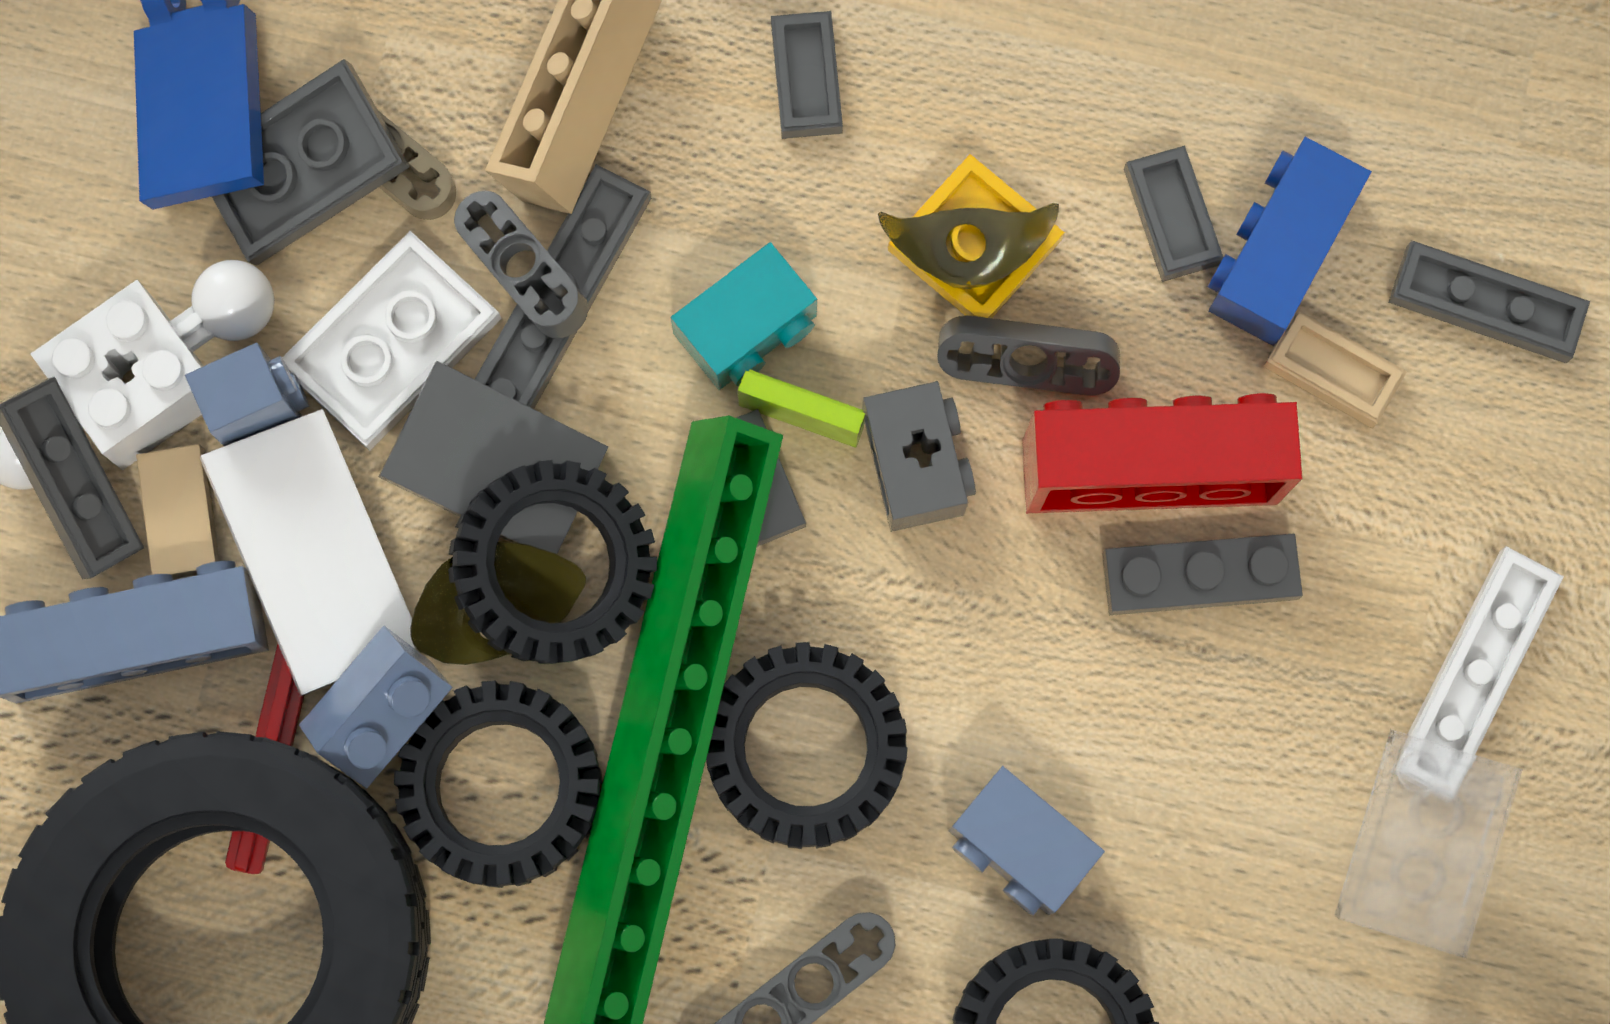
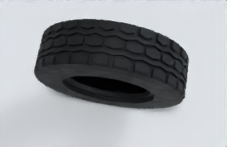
(132, 811)

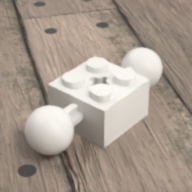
(135, 334)

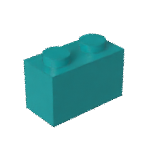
(746, 317)

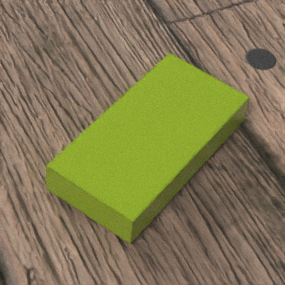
(801, 408)

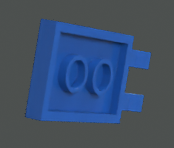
(197, 101)

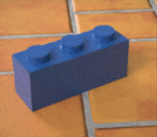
(1286, 240)

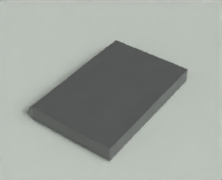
(319, 157)
(471, 435)

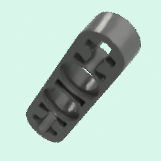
(781, 992)

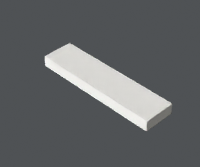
(1486, 652)

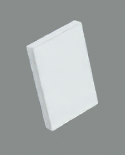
(384, 337)

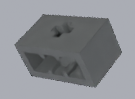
(909, 492)

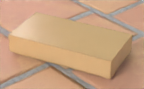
(1335, 369)
(177, 510)

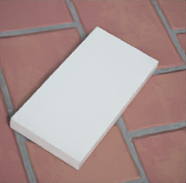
(307, 546)

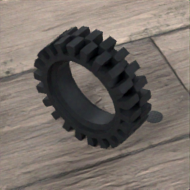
(627, 552)
(850, 681)
(428, 752)
(1054, 960)

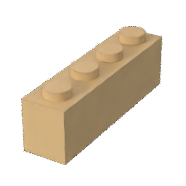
(569, 99)

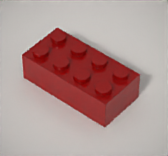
(1161, 454)

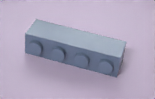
(129, 632)

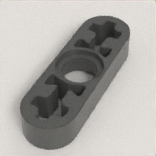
(524, 288)
(1071, 378)

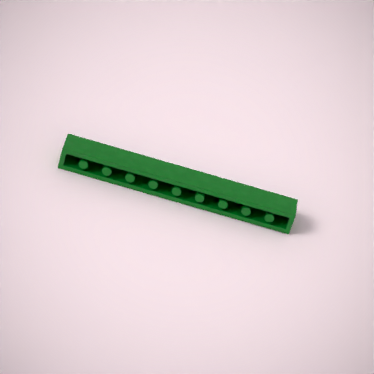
(665, 725)

